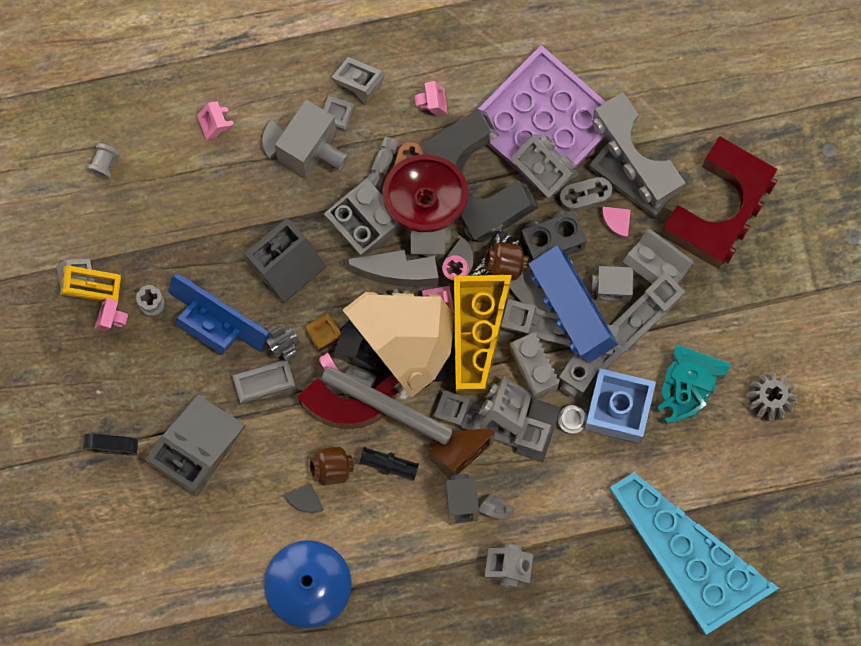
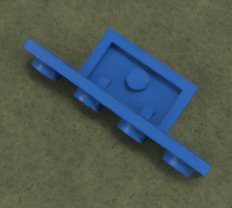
(212, 319)

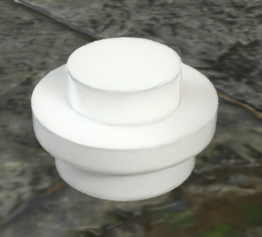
(572, 419)

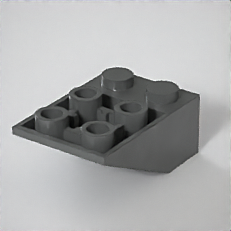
(195, 445)

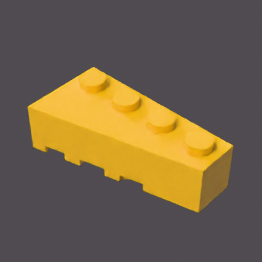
(478, 321)

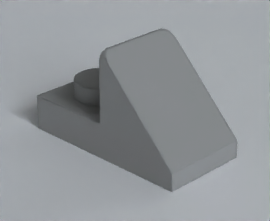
(359, 78)

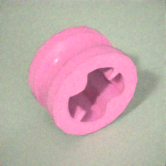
(457, 259)

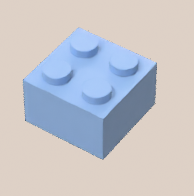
(620, 405)

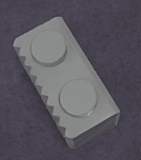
(534, 366)

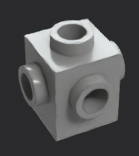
(509, 565)

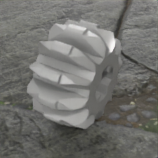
(781, 402)

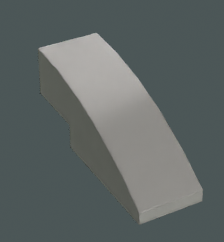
(394, 269)

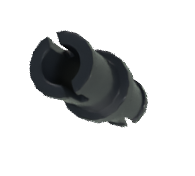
(389, 463)

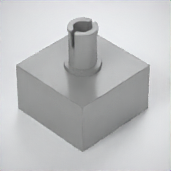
(308, 140)

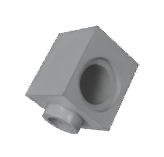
(613, 284)

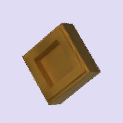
(323, 332)

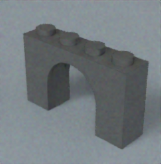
(481, 216)

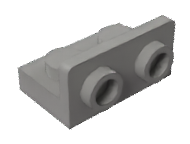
(544, 164)
(656, 256)
(505, 405)

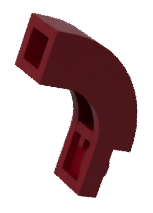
(342, 412)

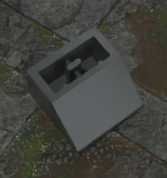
(285, 260)

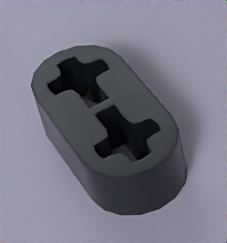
(110, 444)

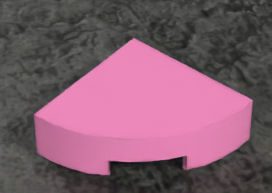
(617, 220)

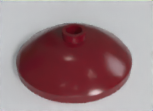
(425, 179)

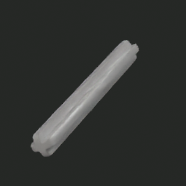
(387, 405)

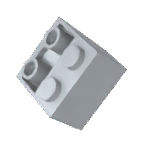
(363, 219)

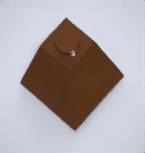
(460, 450)

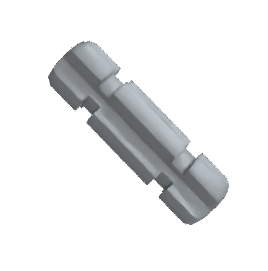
(382, 162)

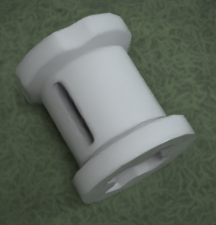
(103, 161)
(142, 299)

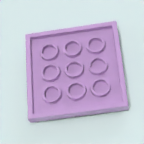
(548, 101)

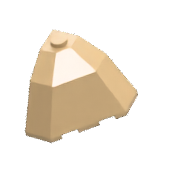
(406, 333)

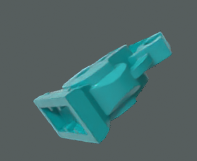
(692, 381)

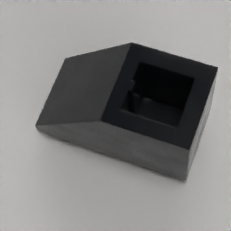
(357, 351)

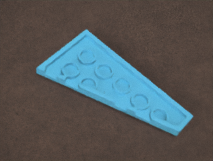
(698, 565)

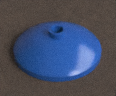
(312, 604)

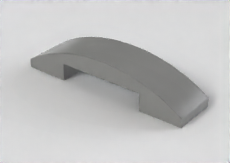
(643, 316)
(527, 319)
(465, 415)

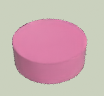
(326, 360)

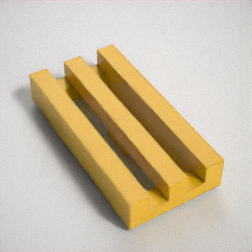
(67, 281)

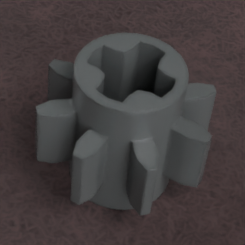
(282, 342)

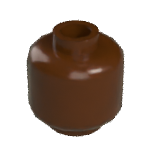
(506, 260)
(331, 466)

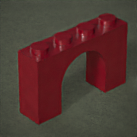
(715, 239)

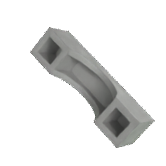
(656, 179)

